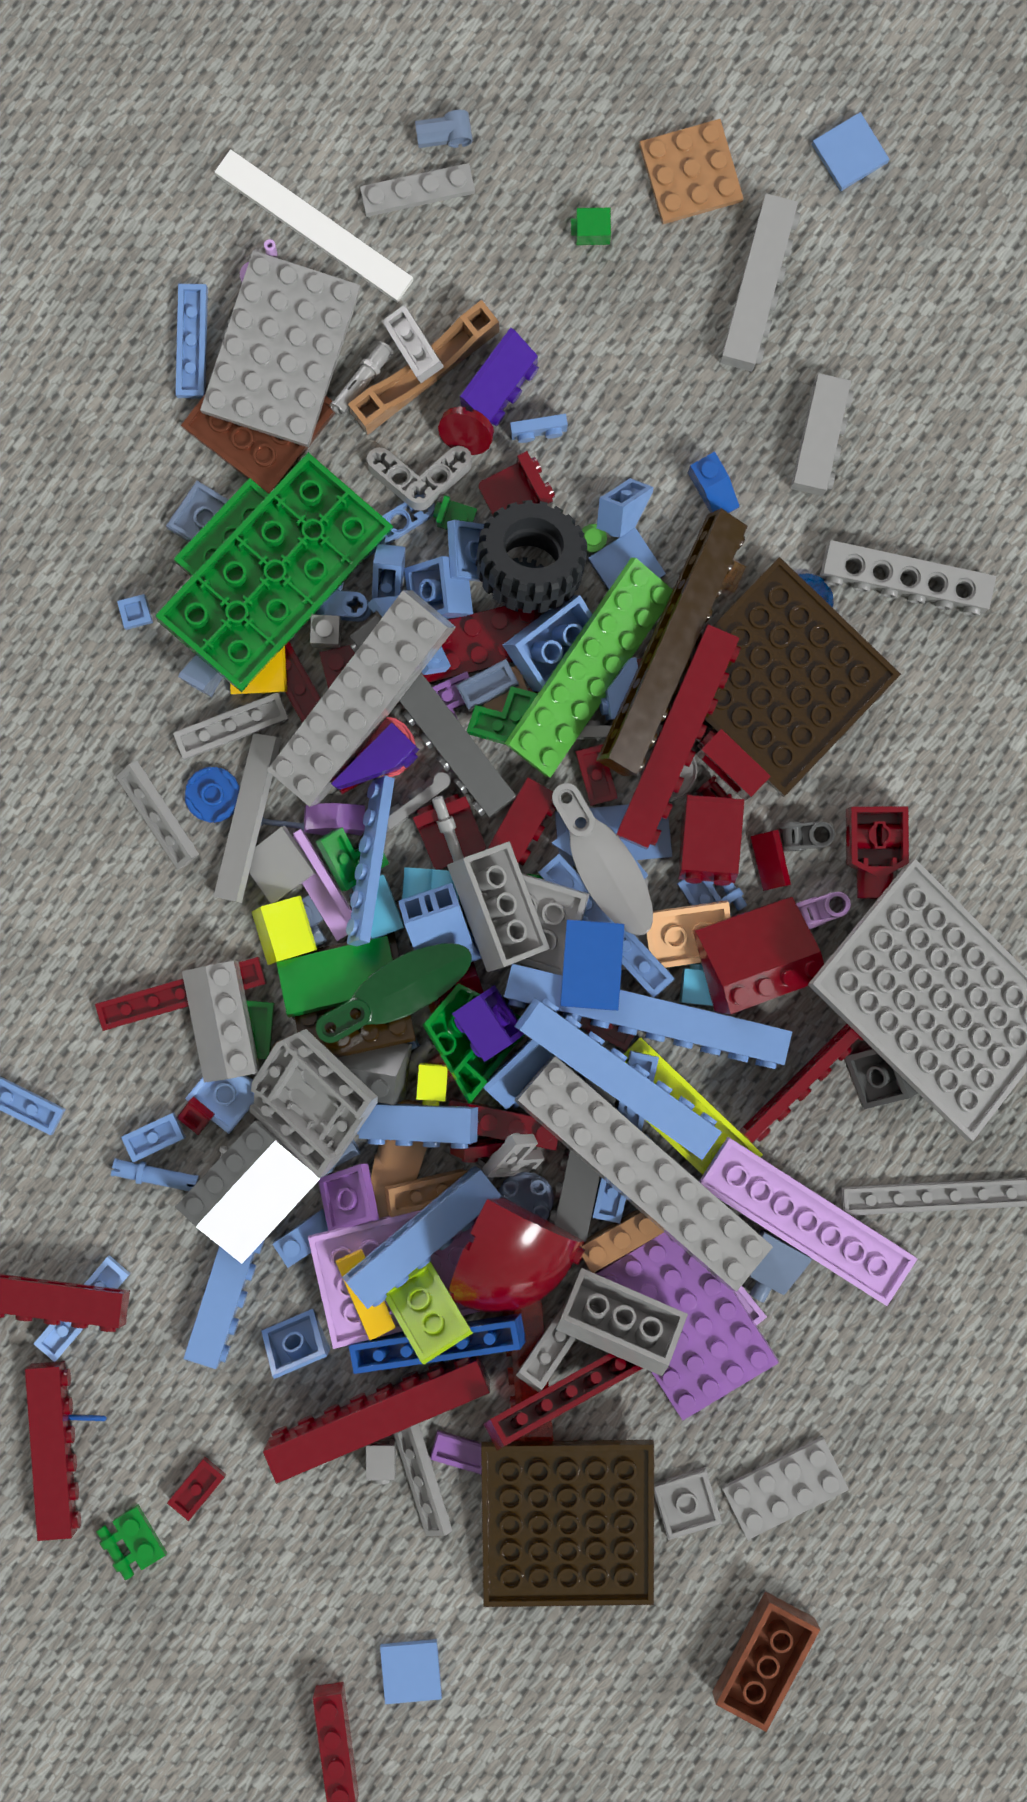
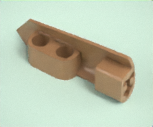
(394, 1166)

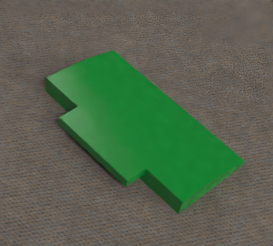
(268, 568)

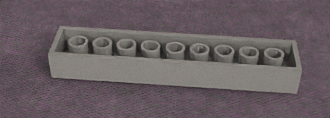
(643, 1173)

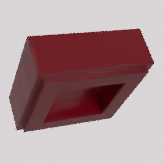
(195, 1115)

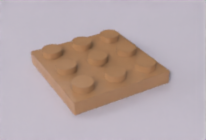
(691, 171)

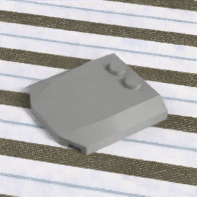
(310, 1101)

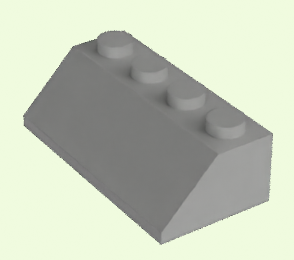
(498, 906)
(221, 1021)

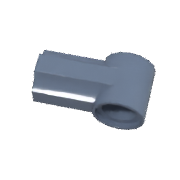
(450, 130)

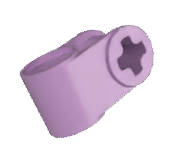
(820, 909)

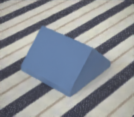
(295, 1343)

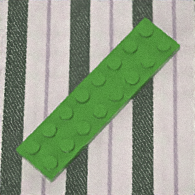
(589, 667)

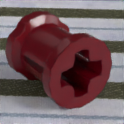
(715, 787)

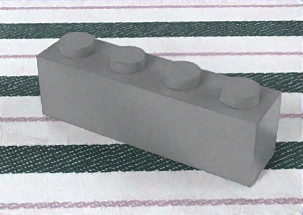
(821, 434)

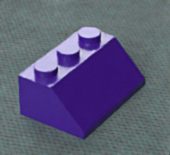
(501, 378)

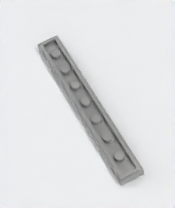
(934, 1196)

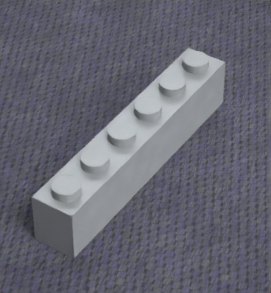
(759, 282)

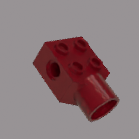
(876, 846)

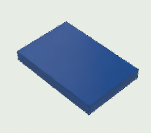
(592, 965)

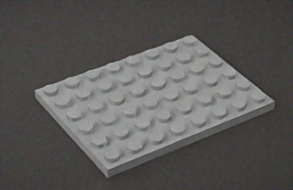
(933, 998)

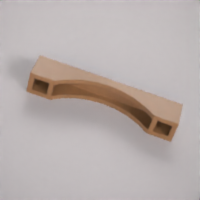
(395, 392)

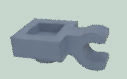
(314, 918)

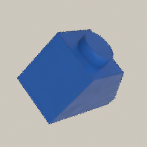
(713, 484)

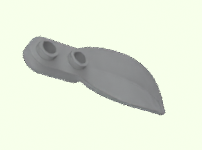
(605, 865)

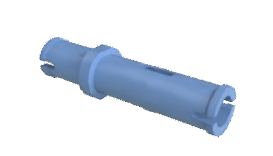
(153, 1175)

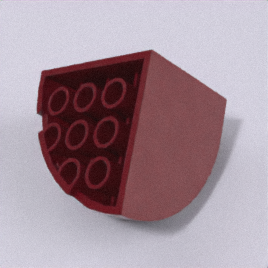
(512, 1259)

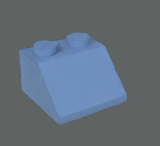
(433, 584)

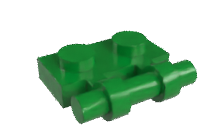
(139, 1538)

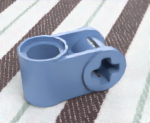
(340, 605)

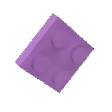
(348, 1197)

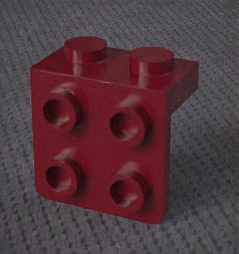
(516, 484)
(466, 831)

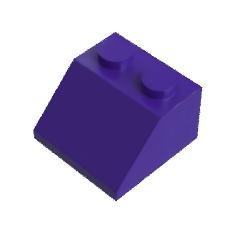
(488, 1023)

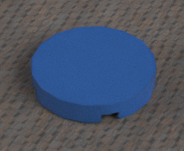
(220, 798)

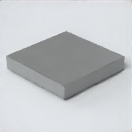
(280, 865)
(687, 1503)

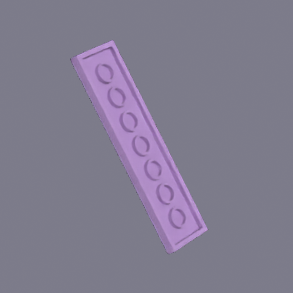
(807, 1221)

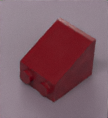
(710, 839)

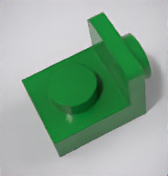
(451, 510)

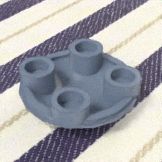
(529, 1192)

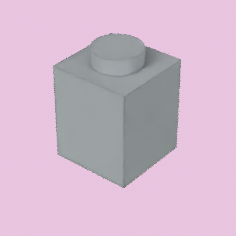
(325, 631)
(381, 1461)

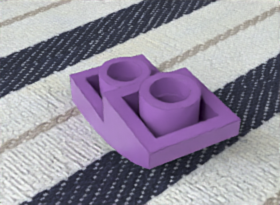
(327, 817)

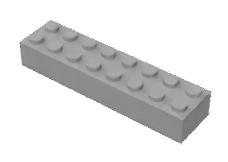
(361, 697)

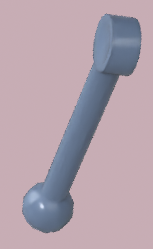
(282, 823)

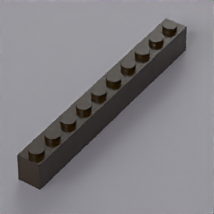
(672, 643)

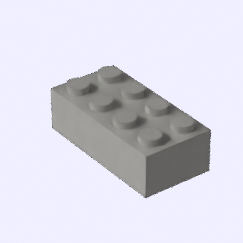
(622, 1322)

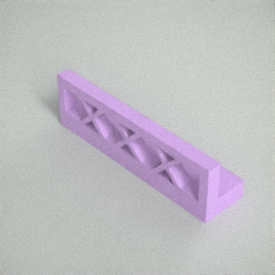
(324, 890)

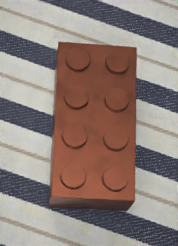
(765, 1661)

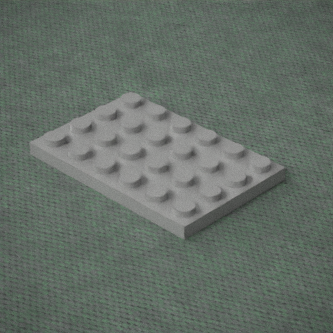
(280, 348)

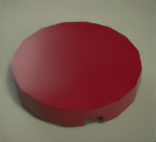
(466, 429)

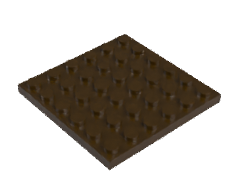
(796, 677)
(568, 1523)

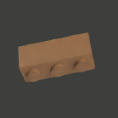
(618, 1240)

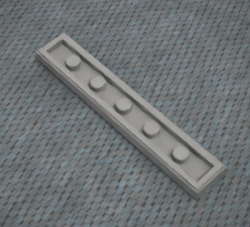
(247, 818)

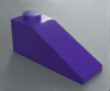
(384, 755)

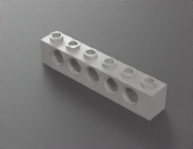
(978, 585)

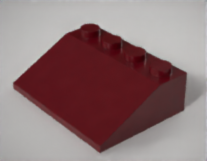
(757, 956)

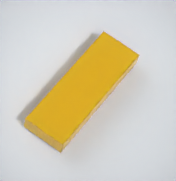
(375, 1319)

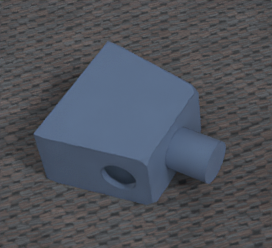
(778, 1268)

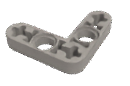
(415, 483)

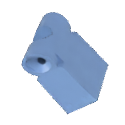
(437, 919)

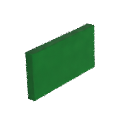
(329, 976)

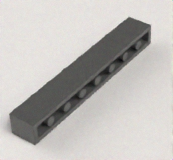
(450, 739)

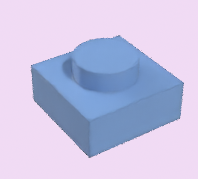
(135, 611)

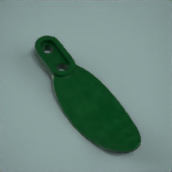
(399, 989)

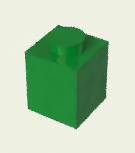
(592, 226)

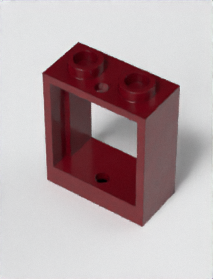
(732, 764)

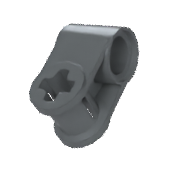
(803, 835)

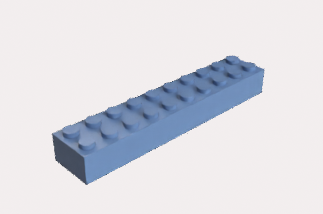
(660, 1020)

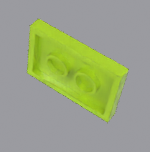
(427, 1313)

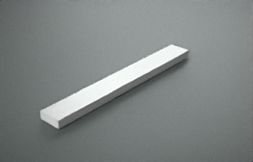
(313, 226)

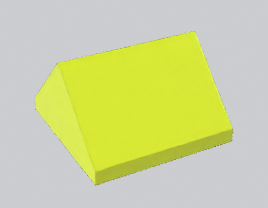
(284, 930)

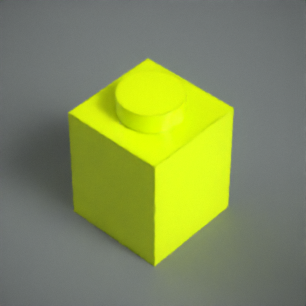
(432, 1083)

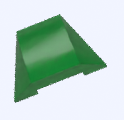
(454, 1046)

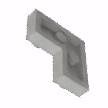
(514, 1157)

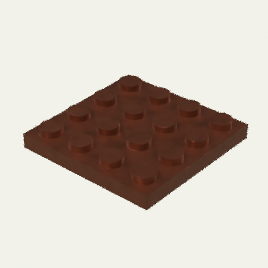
(250, 451)

